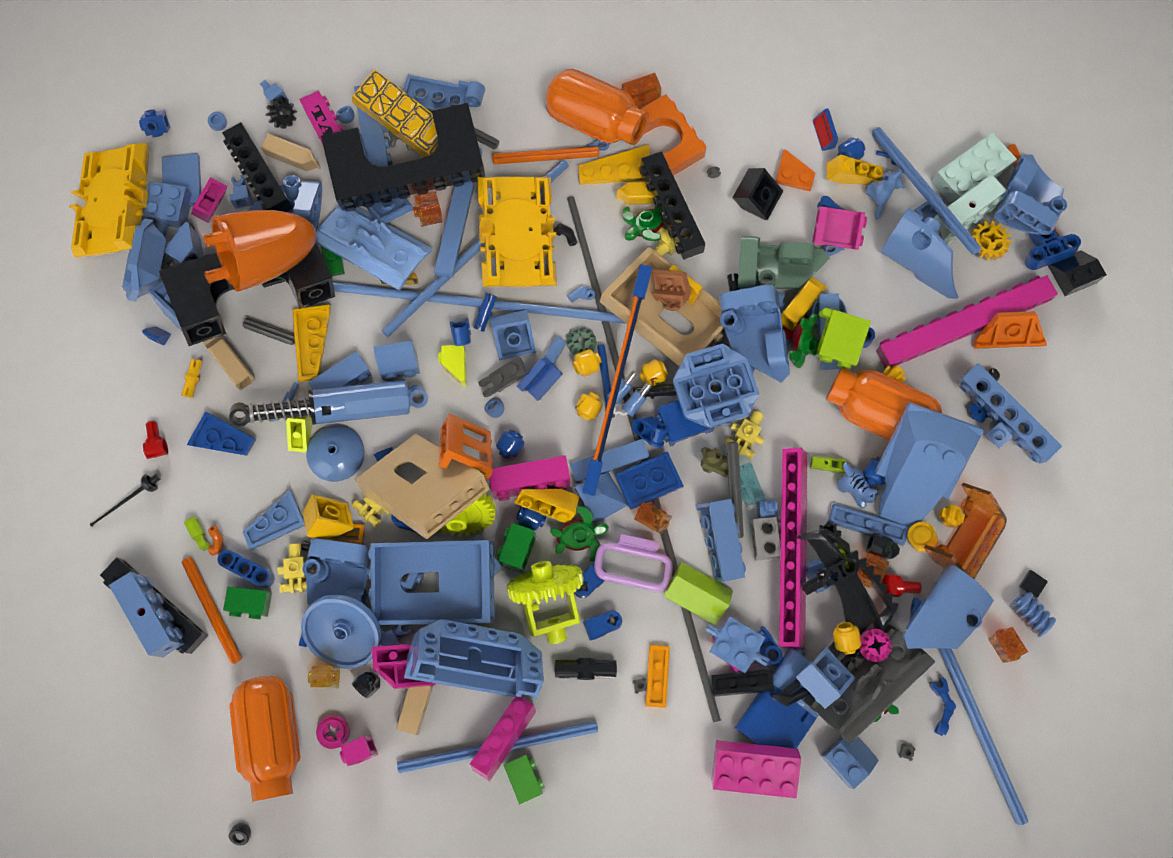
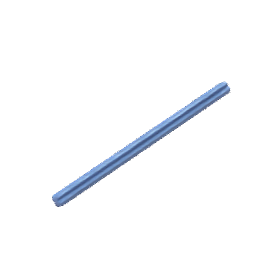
(926, 191)
(984, 736)
(523, 741)

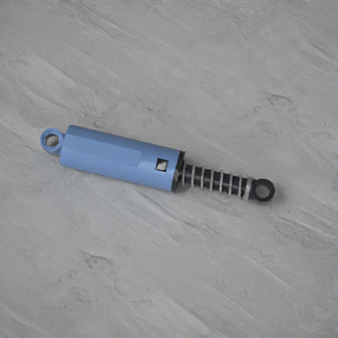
(337, 404)

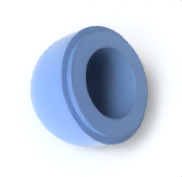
(345, 114)
(497, 411)

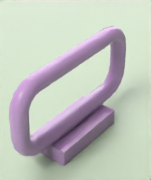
(637, 547)

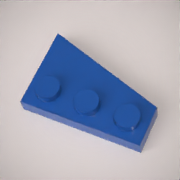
(220, 436)

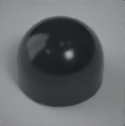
(240, 828)

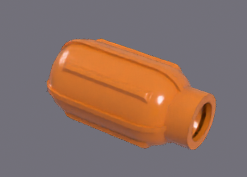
(595, 108)
(875, 400)
(265, 736)

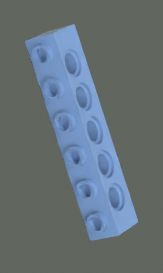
(1019, 415)

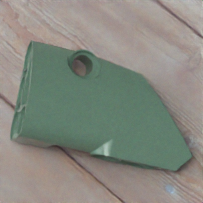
(785, 265)

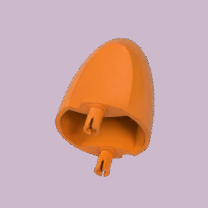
(258, 245)

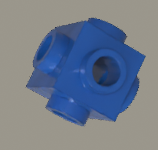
(154, 123)

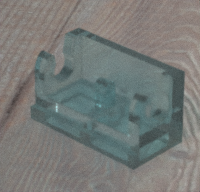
(750, 487)

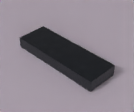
(742, 683)

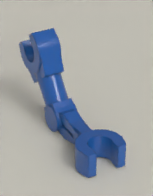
(943, 726)

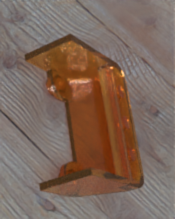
(976, 536)

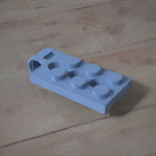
(464, 91)

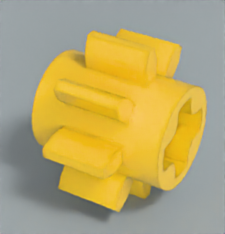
(895, 372)
(951, 516)

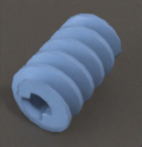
(1034, 613)

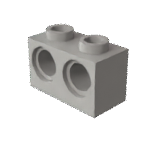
(761, 538)

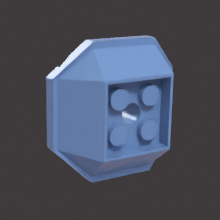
(143, 260)
(719, 368)

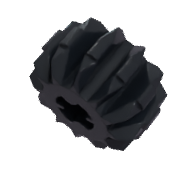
(281, 106)

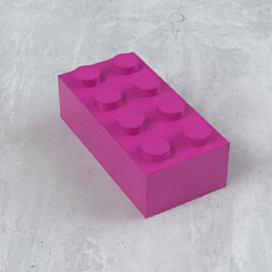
(538, 474)
(756, 769)

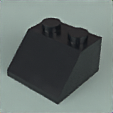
(758, 193)
(1077, 272)

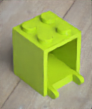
(842, 338)

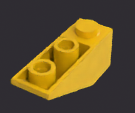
(852, 171)
(550, 502)

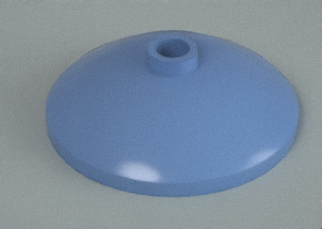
(340, 464)

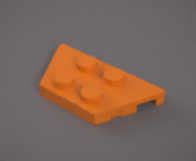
(1011, 330)

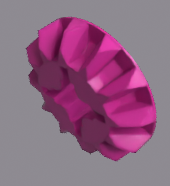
(871, 653)
(324, 728)

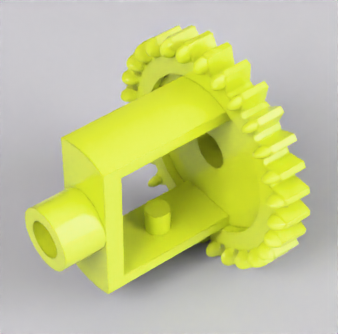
(473, 518)
(547, 582)

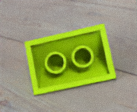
(698, 593)

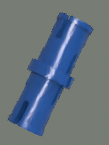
(485, 312)

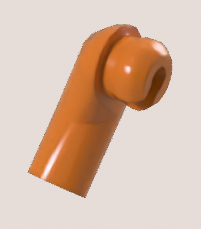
(217, 538)

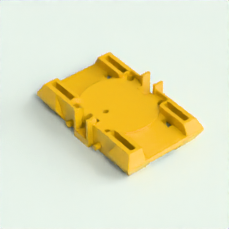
(114, 197)
(506, 231)

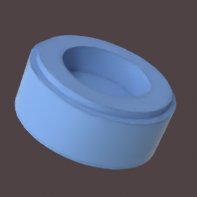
(217, 121)

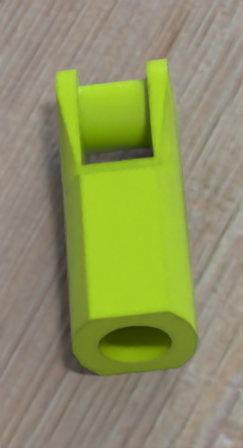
(825, 464)

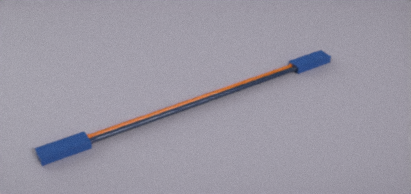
(595, 467)

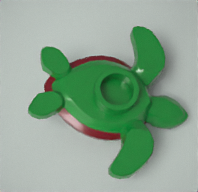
(644, 224)
(803, 341)
(580, 534)

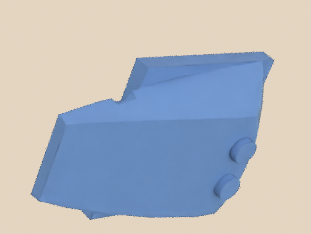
(923, 462)

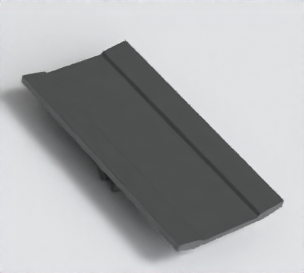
(874, 687)

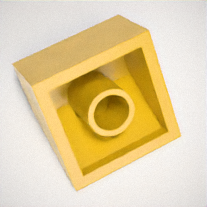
(326, 518)

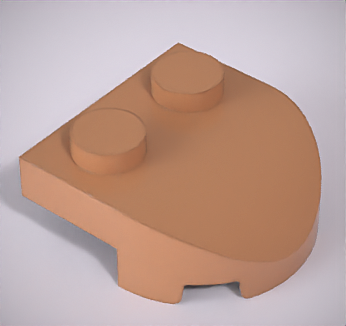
(671, 288)

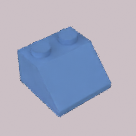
(513, 335)
(397, 360)
(825, 678)
(850, 762)

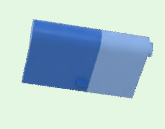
(773, 723)

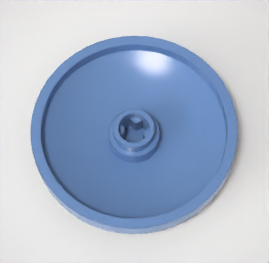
(341, 631)

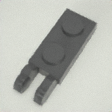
(504, 376)

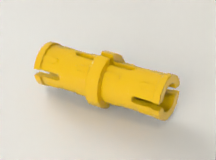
(191, 378)

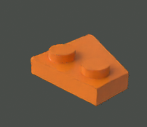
(794, 173)

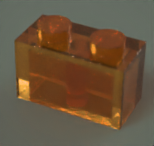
(643, 89)

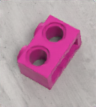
(209, 200)
(358, 751)

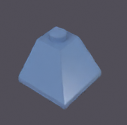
(606, 500)

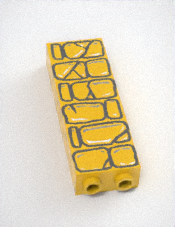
(397, 113)

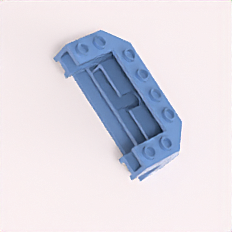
(475, 659)

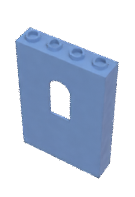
(464, 582)

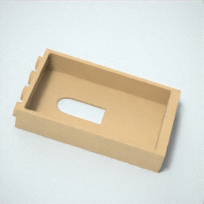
(703, 314)
(429, 500)

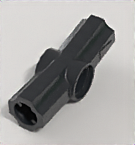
(585, 668)

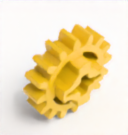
(993, 238)

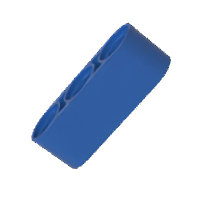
(239, 562)

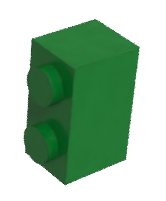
(247, 601)

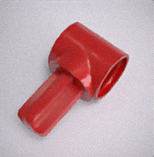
(155, 445)
(897, 586)

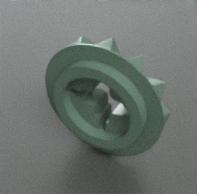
(586, 334)

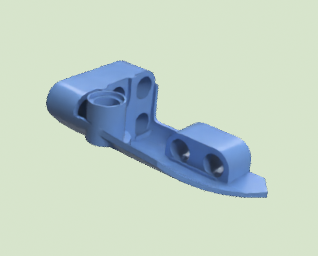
(303, 197)
(1031, 199)
(923, 252)
(757, 329)
(340, 570)
(943, 615)

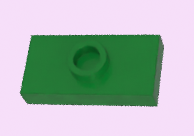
(333, 262)

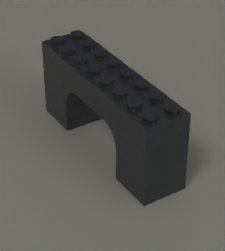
(362, 183)
(196, 299)

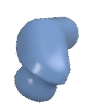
(581, 292)

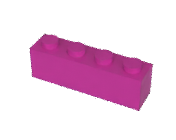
(503, 738)

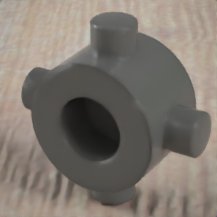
(714, 172)
(640, 685)
(907, 752)

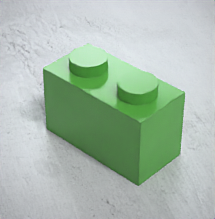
(523, 778)

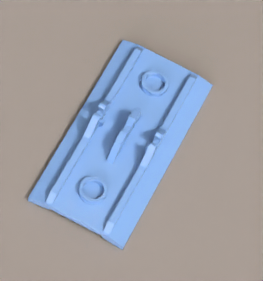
(371, 245)

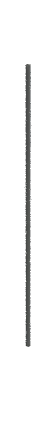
(665, 537)

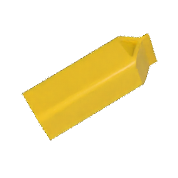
(635, 193)
(802, 303)

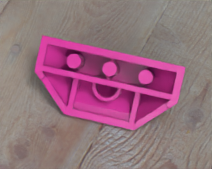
(391, 665)

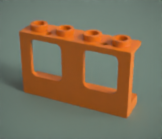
(452, 443)

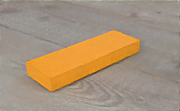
(657, 676)

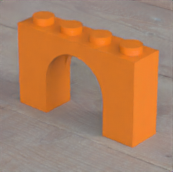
(691, 149)

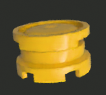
(921, 535)

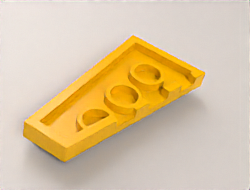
(614, 168)
(310, 339)

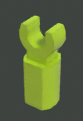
(197, 532)

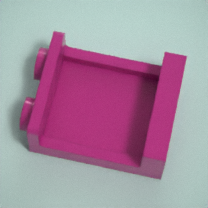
(839, 228)

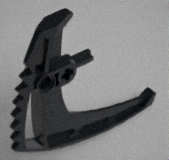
(854, 597)

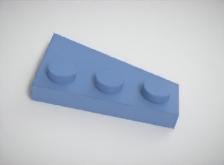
(276, 522)

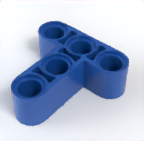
(1053, 243)

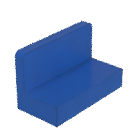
(540, 378)

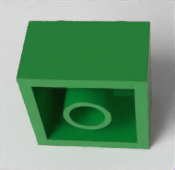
(517, 547)

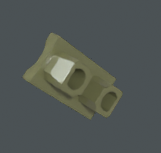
(714, 461)

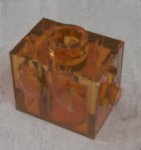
(427, 209)
(660, 518)
(880, 567)
(1007, 644)

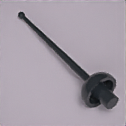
(147, 482)

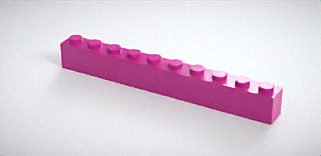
(964, 323)
(792, 549)

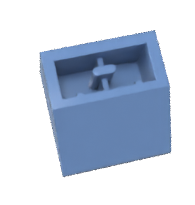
(184, 245)

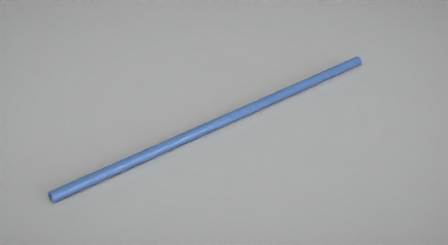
(477, 302)

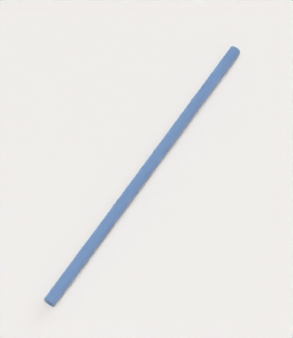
(462, 260)

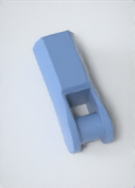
(555, 349)

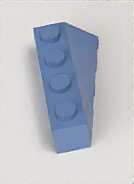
(722, 539)

